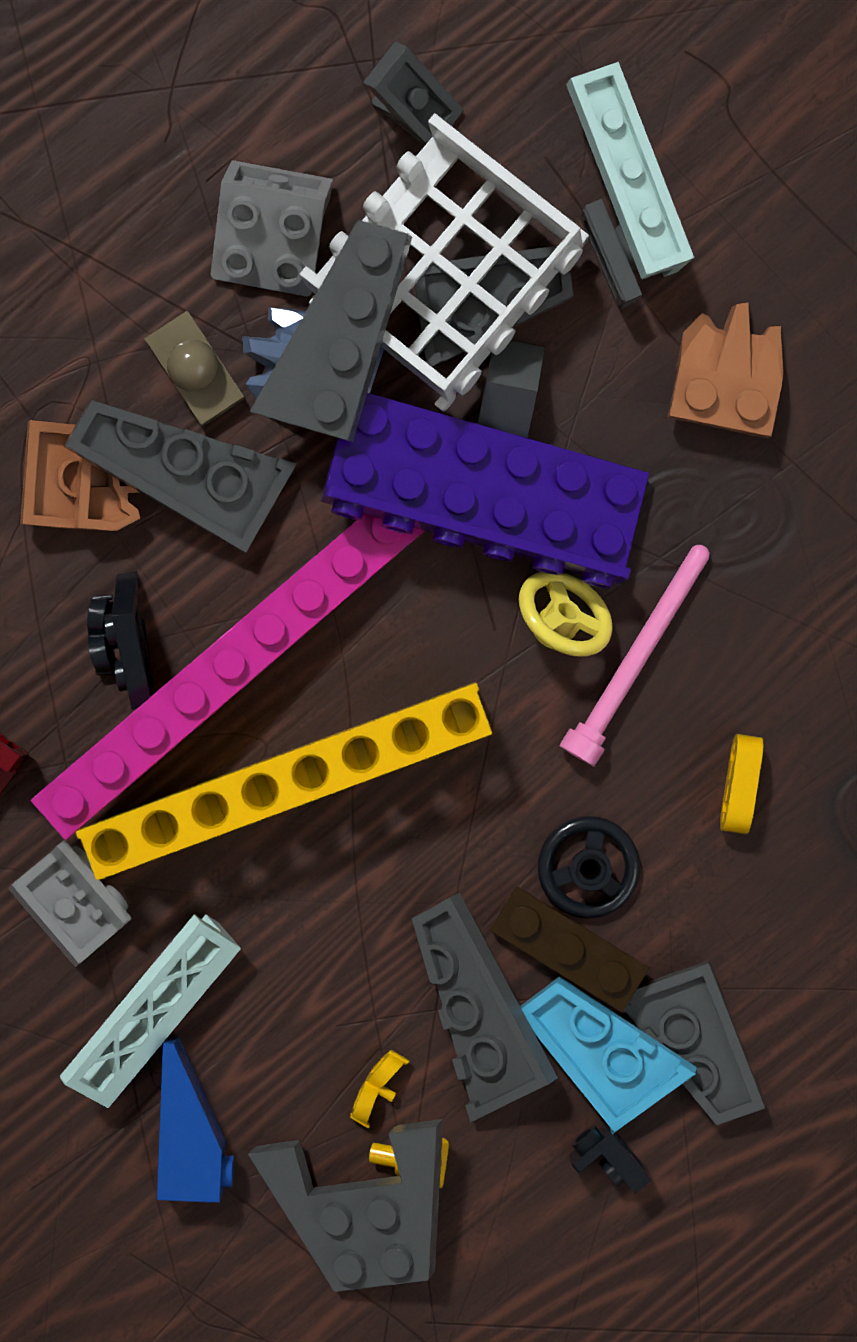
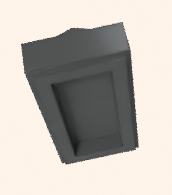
(612, 254)

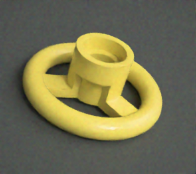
(562, 618)

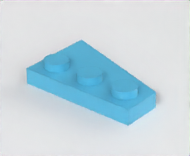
(603, 1053)

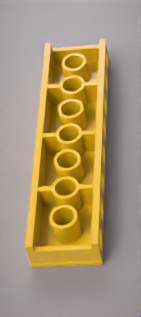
(284, 781)

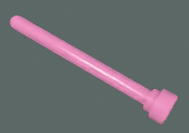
(587, 738)

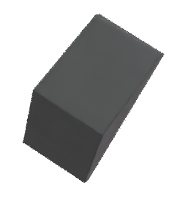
(512, 388)

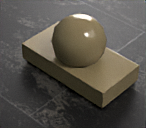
(194, 368)

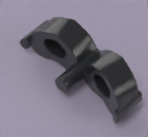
(97, 635)

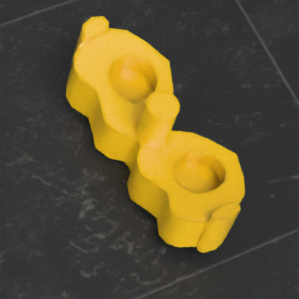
(374, 1086)

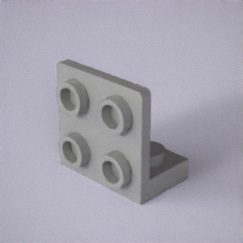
(268, 227)

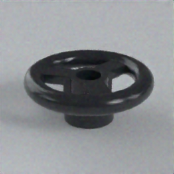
(552, 879)

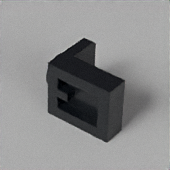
(619, 1161)

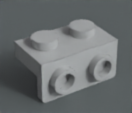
(70, 902)

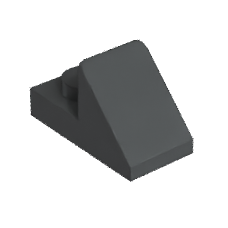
(410, 93)

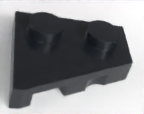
(129, 632)

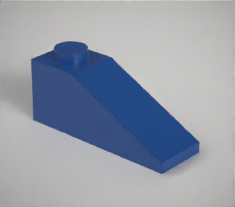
(190, 1138)

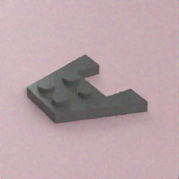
(368, 1228)

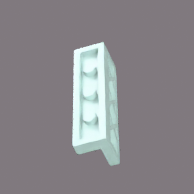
(630, 171)
(151, 1010)

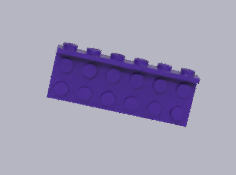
(487, 491)

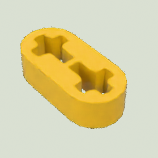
(741, 784)

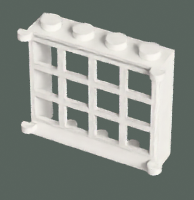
(415, 182)

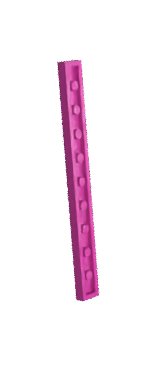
(219, 673)

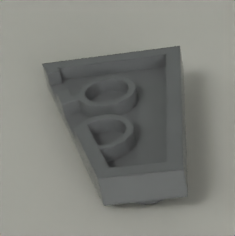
(473, 316)
(694, 1021)

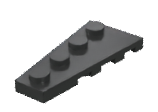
(335, 347)
(195, 476)

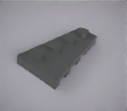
(487, 1026)

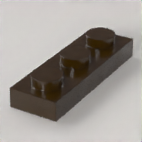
(570, 949)

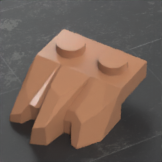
(729, 375)
(67, 489)

